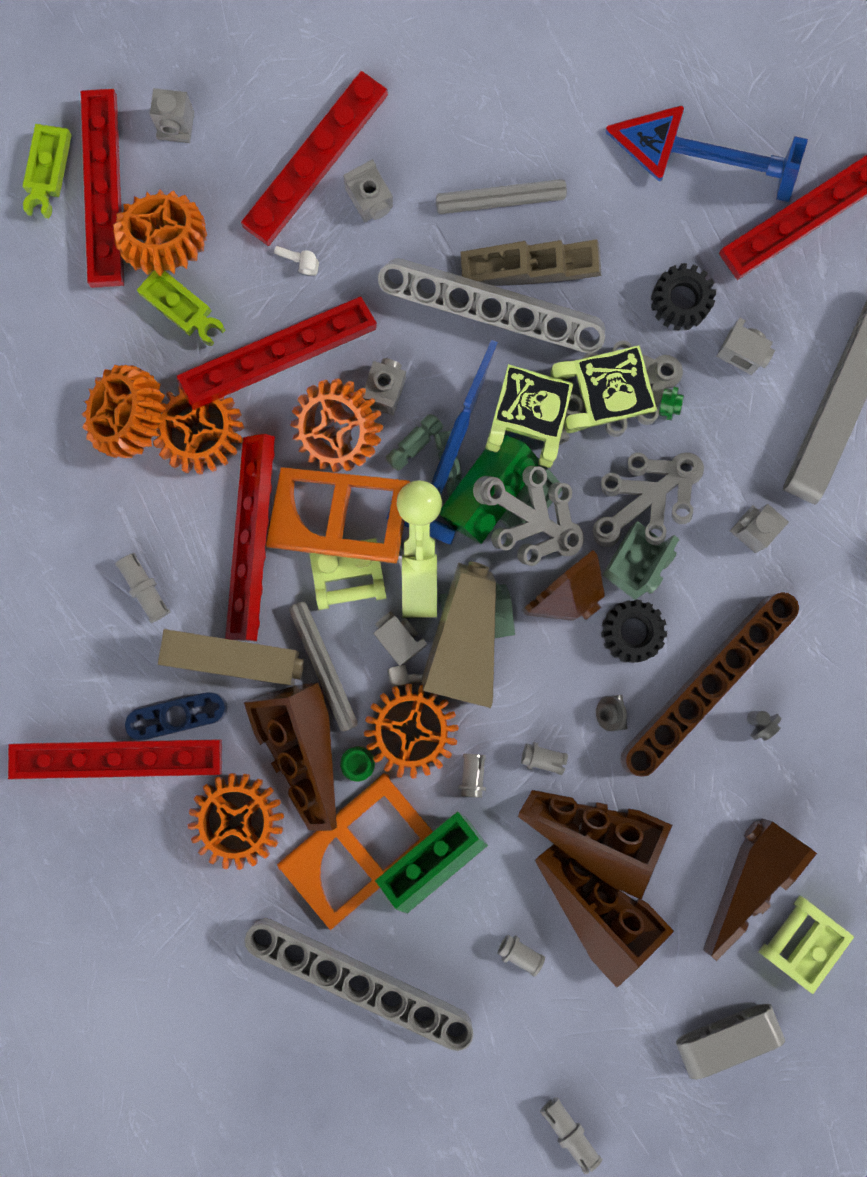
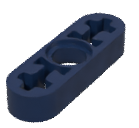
(149, 713)

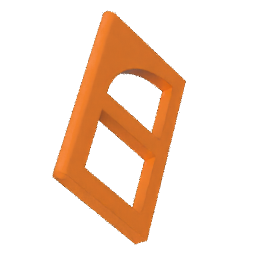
(290, 533)
(304, 862)

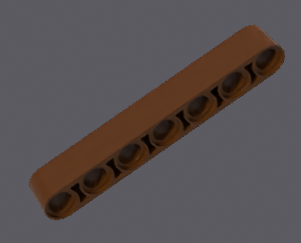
(724, 676)

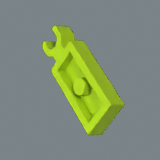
(45, 167)
(179, 305)

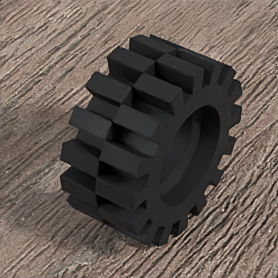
(694, 281)
(654, 627)

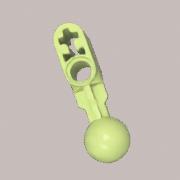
(419, 505)

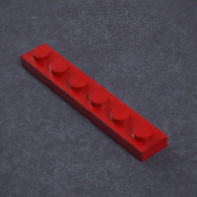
(314, 158)
(101, 186)
(796, 220)
(276, 353)
(250, 538)
(114, 759)

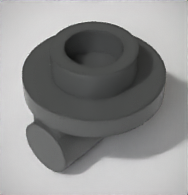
(612, 713)
(765, 725)

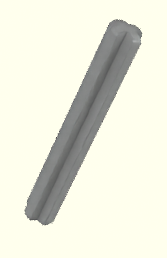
(501, 196)
(323, 666)

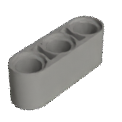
(730, 1041)

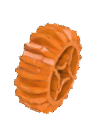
(156, 223)
(123, 411)
(194, 442)
(341, 451)
(383, 723)
(224, 809)

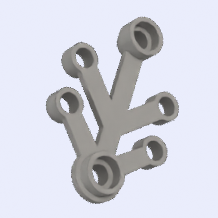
(656, 379)
(651, 494)
(536, 516)

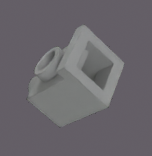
(172, 115)
(362, 180)
(746, 348)
(385, 396)
(759, 527)
(398, 638)

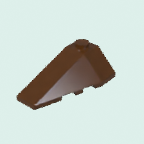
(572, 594)
(298, 736)
(607, 842)
(763, 864)
(608, 922)

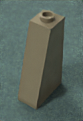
(463, 645)
(230, 657)

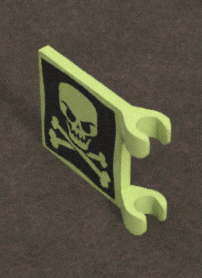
(611, 387)
(533, 408)

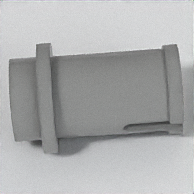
(543, 758)
(473, 775)
(521, 955)

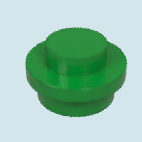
(671, 403)
(357, 764)

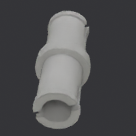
(142, 587)
(571, 1135)

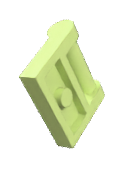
(336, 568)
(815, 952)

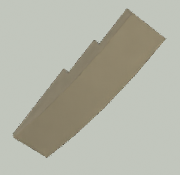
(532, 264)

